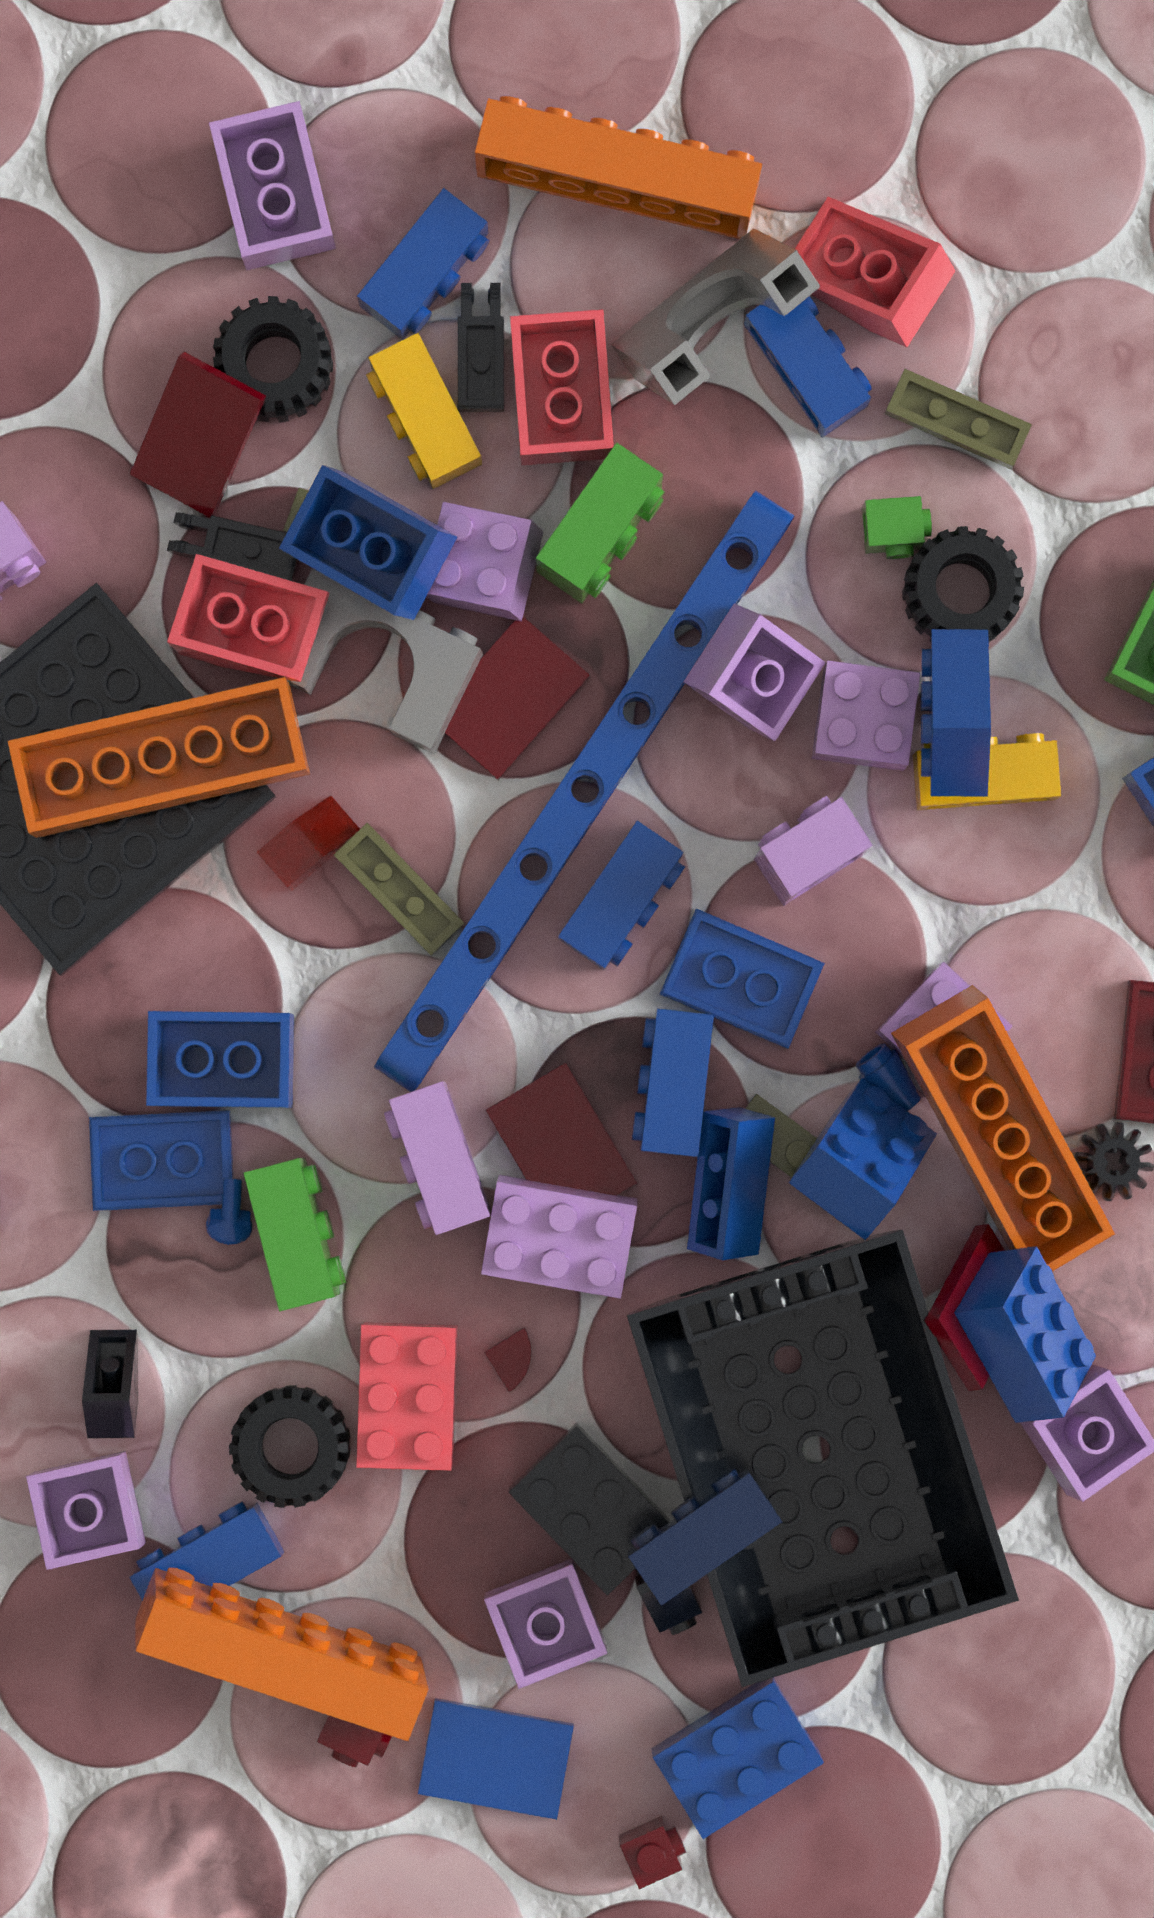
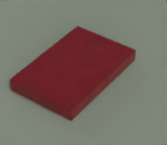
(197, 434)
(513, 697)
(1136, 1066)
(560, 1136)
(941, 1316)

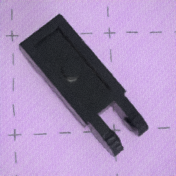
(481, 354)
(236, 544)

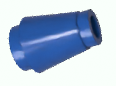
(885, 1070)

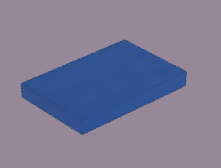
(742, 978)
(160, 1159)
(496, 1758)

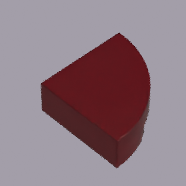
(511, 1358)

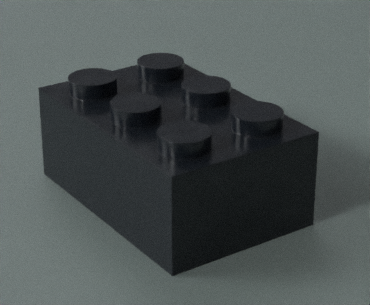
(587, 1506)

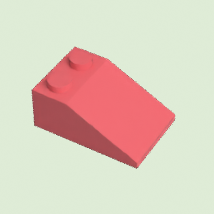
(874, 270)
(247, 619)

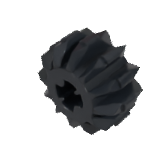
(1129, 1160)

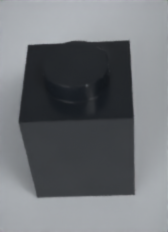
(111, 1384)
(676, 1614)

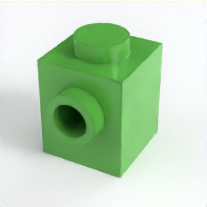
(895, 526)

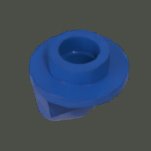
(229, 1223)

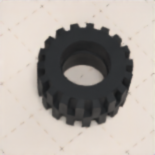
(283, 321)
(970, 549)
(260, 1475)

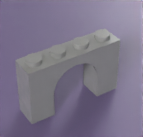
(747, 274)
(441, 660)

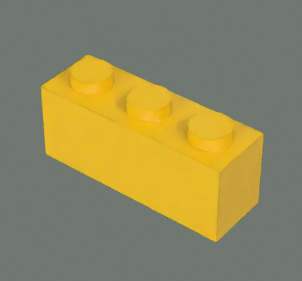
(423, 412)
(1016, 775)

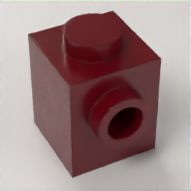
(352, 1742)
(652, 1851)

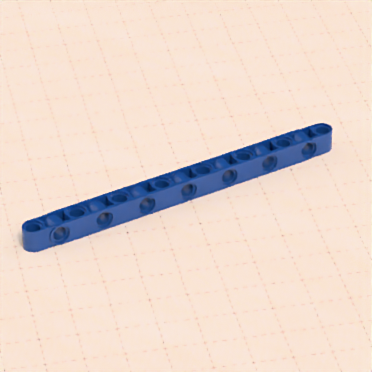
(564, 818)

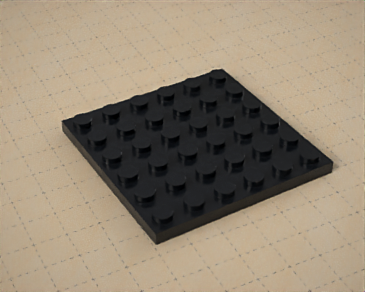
(91, 880)

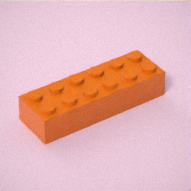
(617, 167)
(158, 757)
(1002, 1129)
(281, 1653)

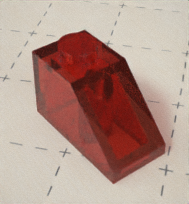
(308, 842)

